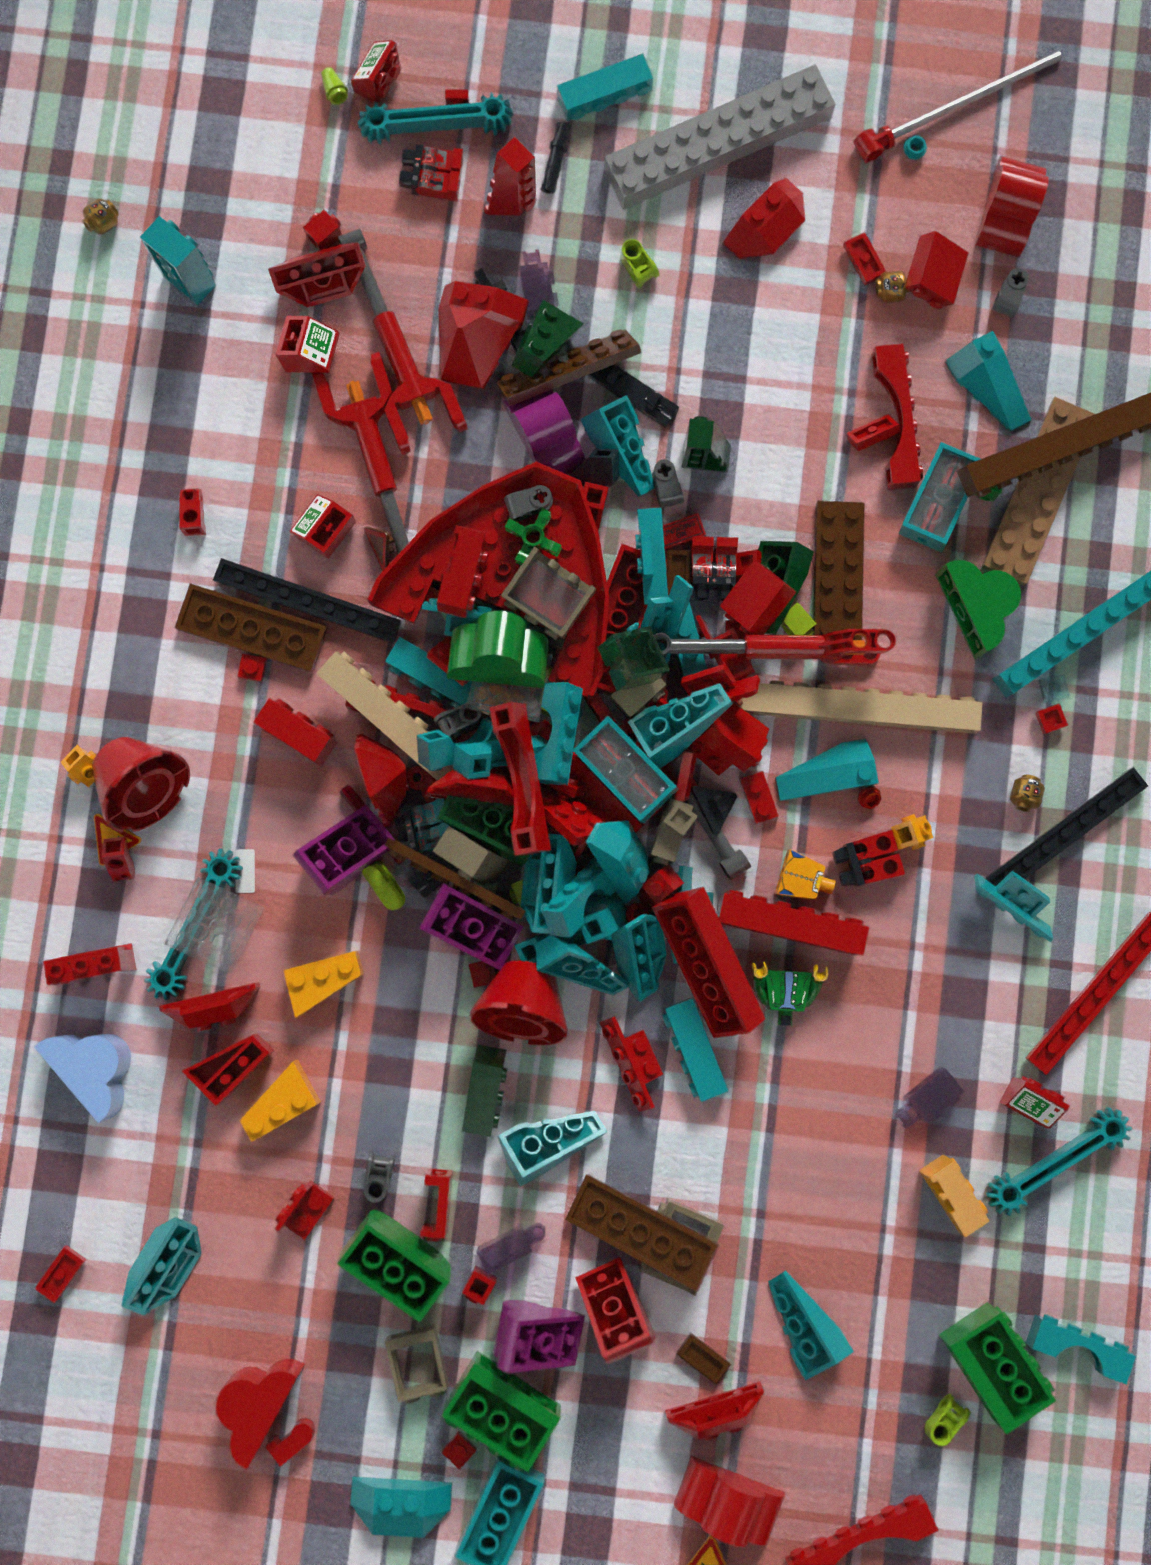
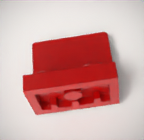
(307, 1208)

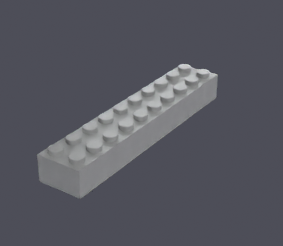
(719, 136)

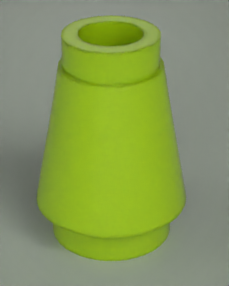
(334, 87)

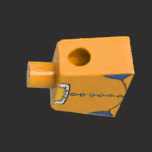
(802, 877)

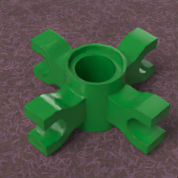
(518, 530)

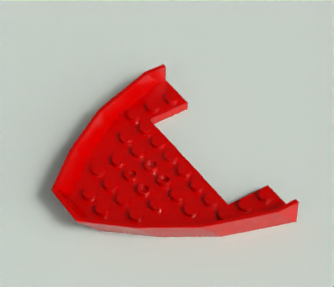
(410, 575)

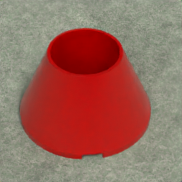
(137, 782)
(521, 1006)

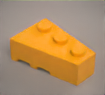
(320, 979)
(282, 1101)
(955, 1195)

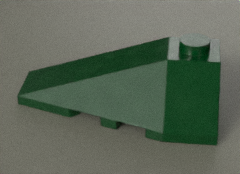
(791, 564)
(484, 823)

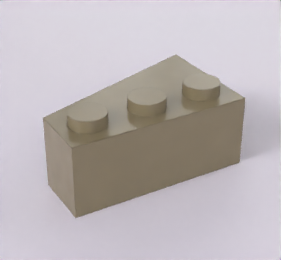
(470, 857)

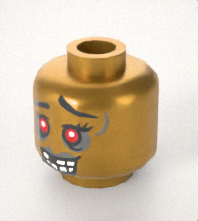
(100, 216)
(891, 287)
(1027, 793)

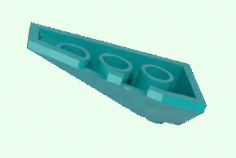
(988, 376)
(616, 429)
(676, 725)
(835, 770)
(570, 962)
(545, 1144)
(812, 1333)

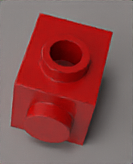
(322, 230)
(479, 1286)

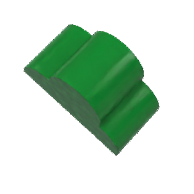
(979, 602)
(498, 652)

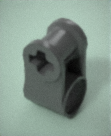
(1010, 295)
(667, 488)
(526, 503)
(457, 722)
(378, 1174)

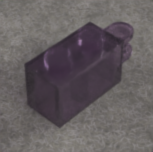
(536, 282)
(930, 1098)
(509, 1246)

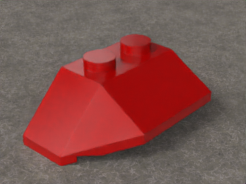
(768, 221)
(320, 275)
(486, 789)
(212, 1008)
(717, 1413)

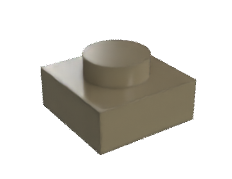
(680, 819)

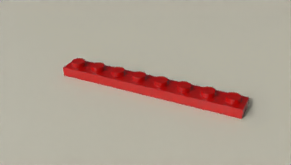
(1092, 998)

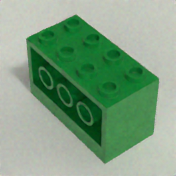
(998, 1367)
(505, 1395)

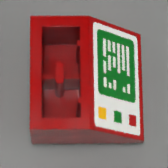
(377, 71)
(306, 345)
(323, 525)
(1032, 1102)

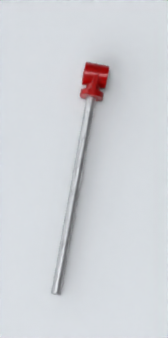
(872, 145)

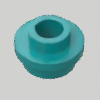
(919, 143)

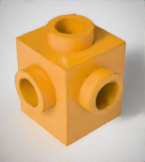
(79, 765)
(912, 832)

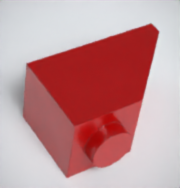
(659, 887)

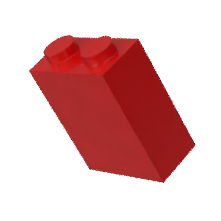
(936, 270)
(757, 599)
(737, 737)

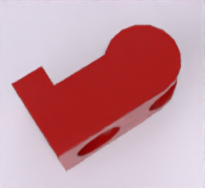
(191, 512)
(118, 859)
(292, 1443)

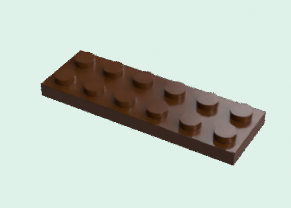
(570, 366)
(838, 566)
(250, 628)
(446, 876)
(642, 1232)

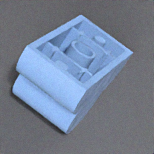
(90, 1069)

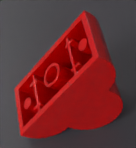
(1012, 206)
(615, 1311)
(251, 1404)
(728, 1504)

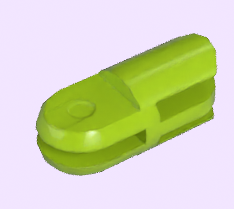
(384, 885)

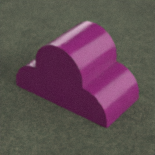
(547, 431)
(343, 850)
(471, 927)
(536, 1337)

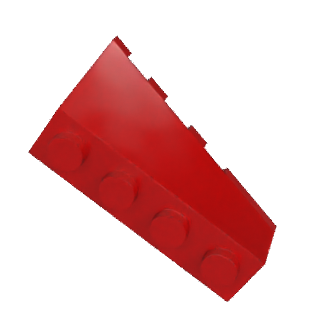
(513, 181)

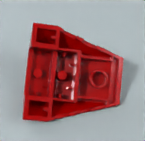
(476, 330)
(383, 777)

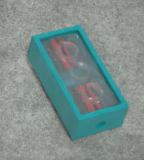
(938, 499)
(625, 769)

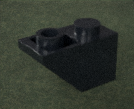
(599, 468)

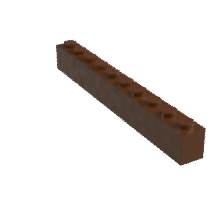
(1056, 447)

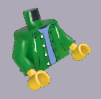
(787, 990)

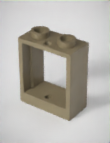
(666, 841)
(410, 1338)

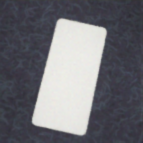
(247, 881)

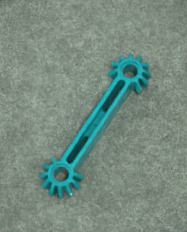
(435, 118)
(167, 967)
(1058, 1161)

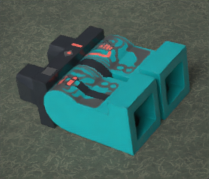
(422, 826)

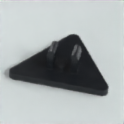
(714, 806)

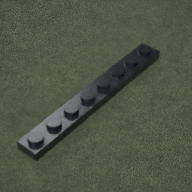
(307, 600)
(1071, 827)

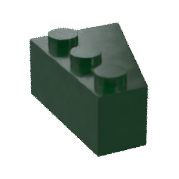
(544, 337)
(705, 446)
(484, 1091)

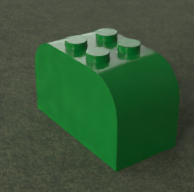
(396, 1264)

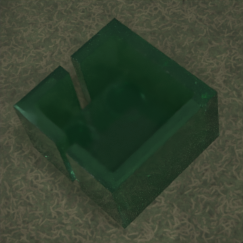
(633, 658)

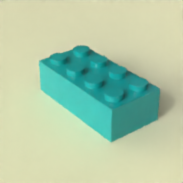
(178, 259)
(499, 1515)

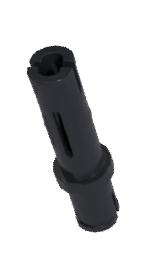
(558, 148)

